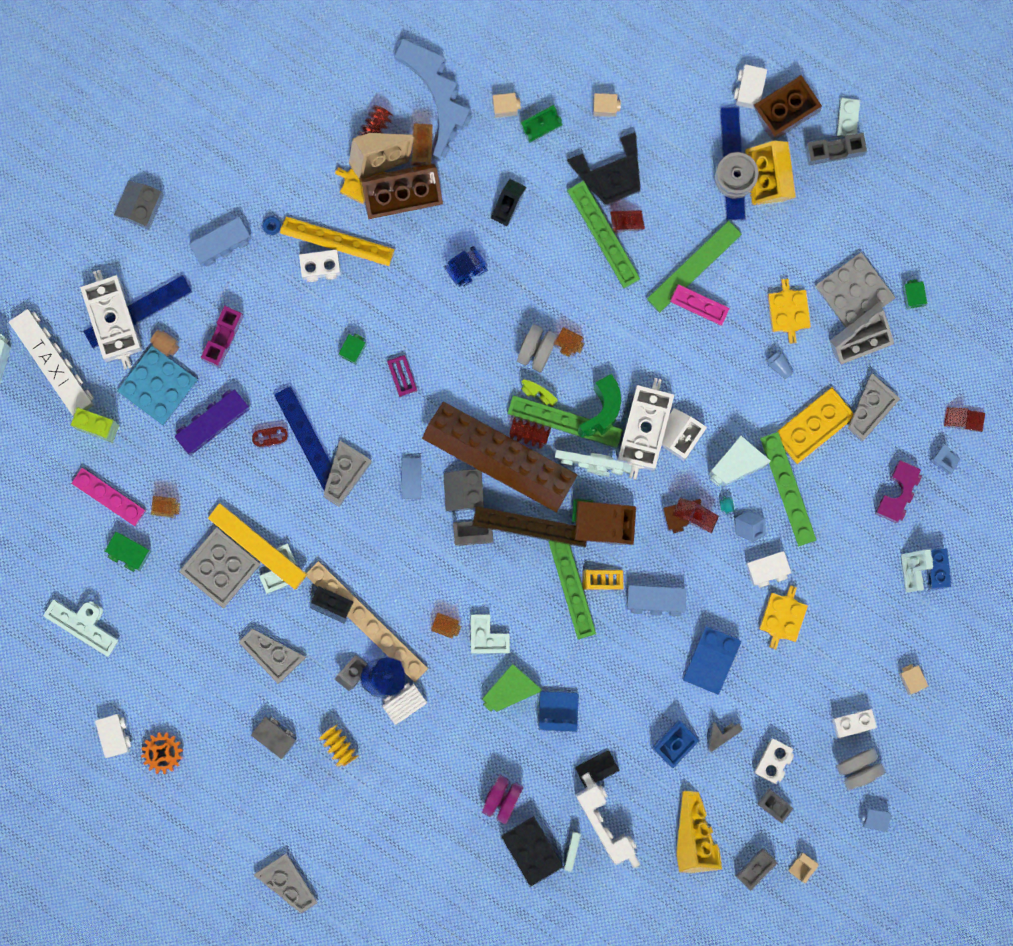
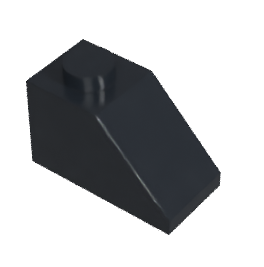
(508, 202)

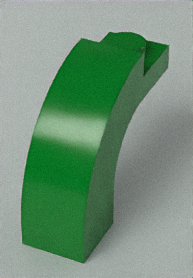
(610, 397)

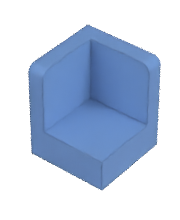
(945, 459)
(750, 526)

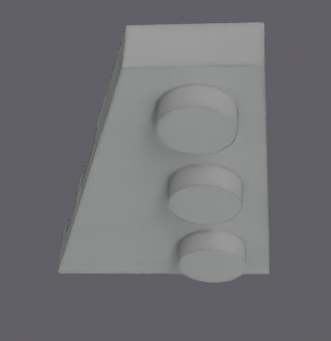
(872, 407)
(345, 473)
(271, 655)
(286, 881)

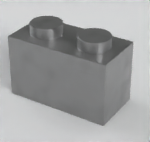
(273, 737)

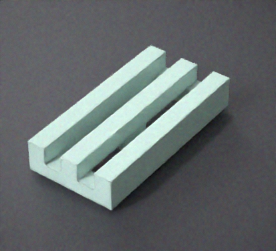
(572, 851)

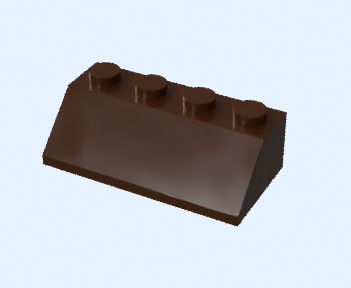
(401, 191)

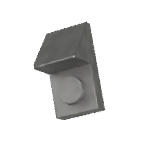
(351, 673)
(718, 738)
(775, 806)

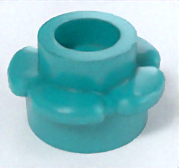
(727, 504)

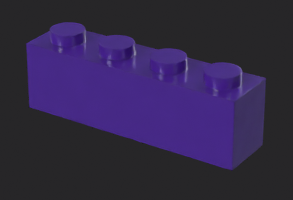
(212, 422)

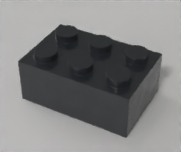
(531, 851)

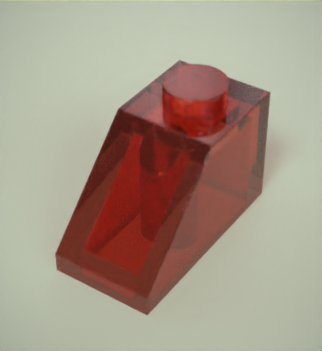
(695, 515)

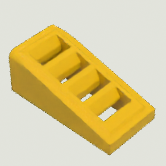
(586, 580)

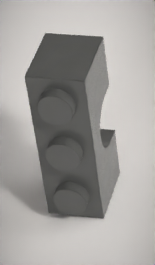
(828, 151)

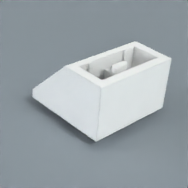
(681, 434)

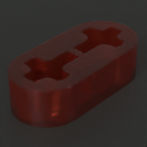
(271, 441)

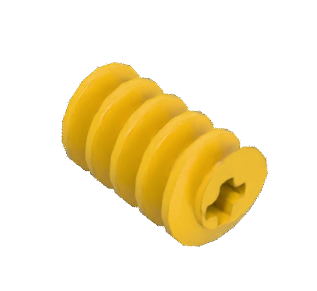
(338, 746)

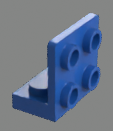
(558, 711)

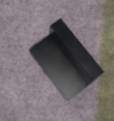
(331, 604)
(598, 767)

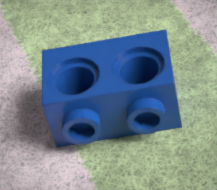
(939, 576)

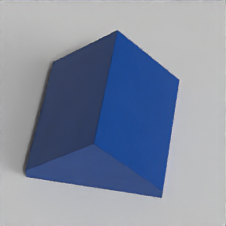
(675, 744)

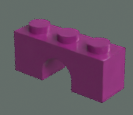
(223, 337)
(906, 477)

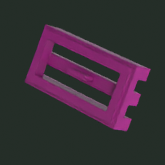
(407, 391)

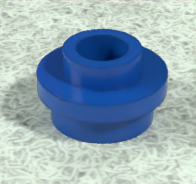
(269, 220)

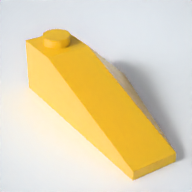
(695, 844)

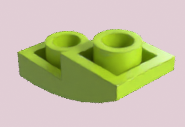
(534, 389)

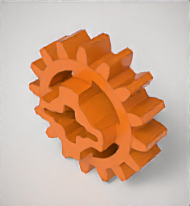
(170, 742)

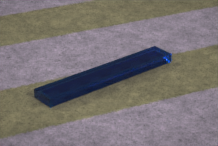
(731, 144)
(149, 304)
(305, 434)

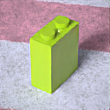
(94, 425)

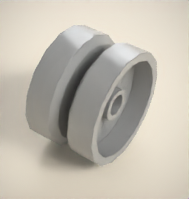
(734, 186)
(538, 348)
(859, 766)

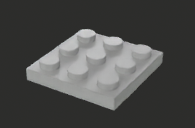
(854, 290)
(220, 568)

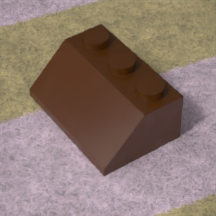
(787, 108)

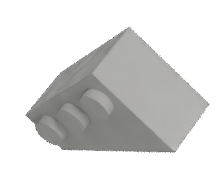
(863, 336)

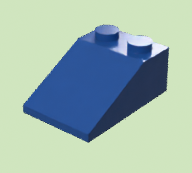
(712, 660)

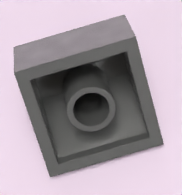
(139, 204)
(463, 490)

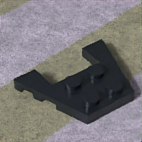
(615, 179)

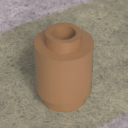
(164, 343)

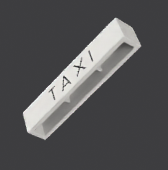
(50, 361)

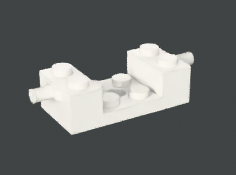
(117, 338)
(642, 448)
(622, 846)

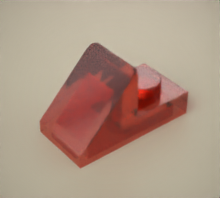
(627, 221)
(964, 419)

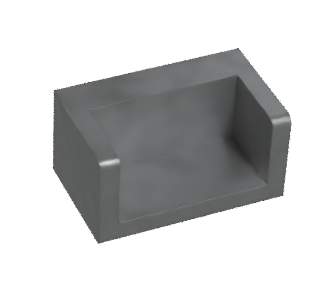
(470, 535)
(756, 869)

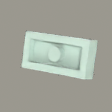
(848, 117)

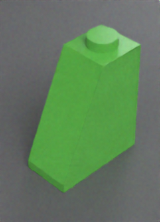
(510, 689)

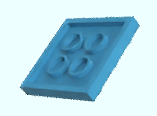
(157, 385)

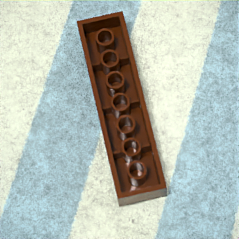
(499, 456)

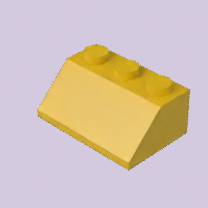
(775, 173)

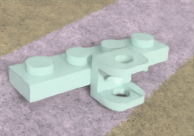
(595, 464)
(83, 625)

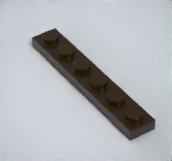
(526, 526)

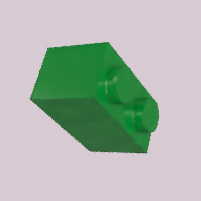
(127, 551)

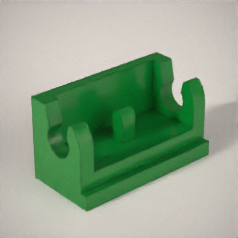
(541, 124)

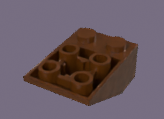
(605, 523)

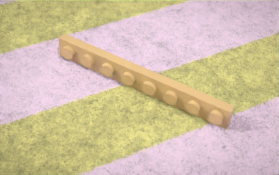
(369, 623)

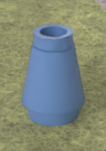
(779, 364)

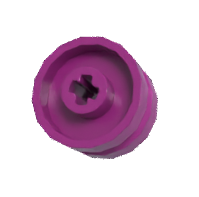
(502, 799)

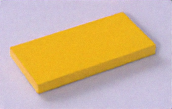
(815, 425)

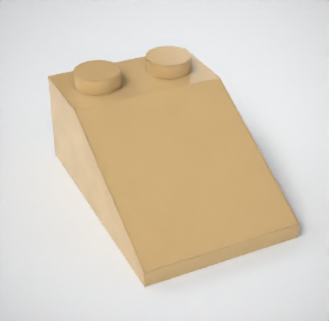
(379, 152)

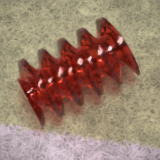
(376, 122)
(529, 433)

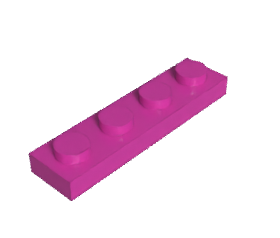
(108, 497)

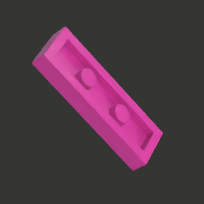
(699, 305)

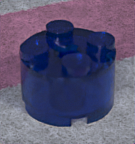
(466, 266)
(383, 677)

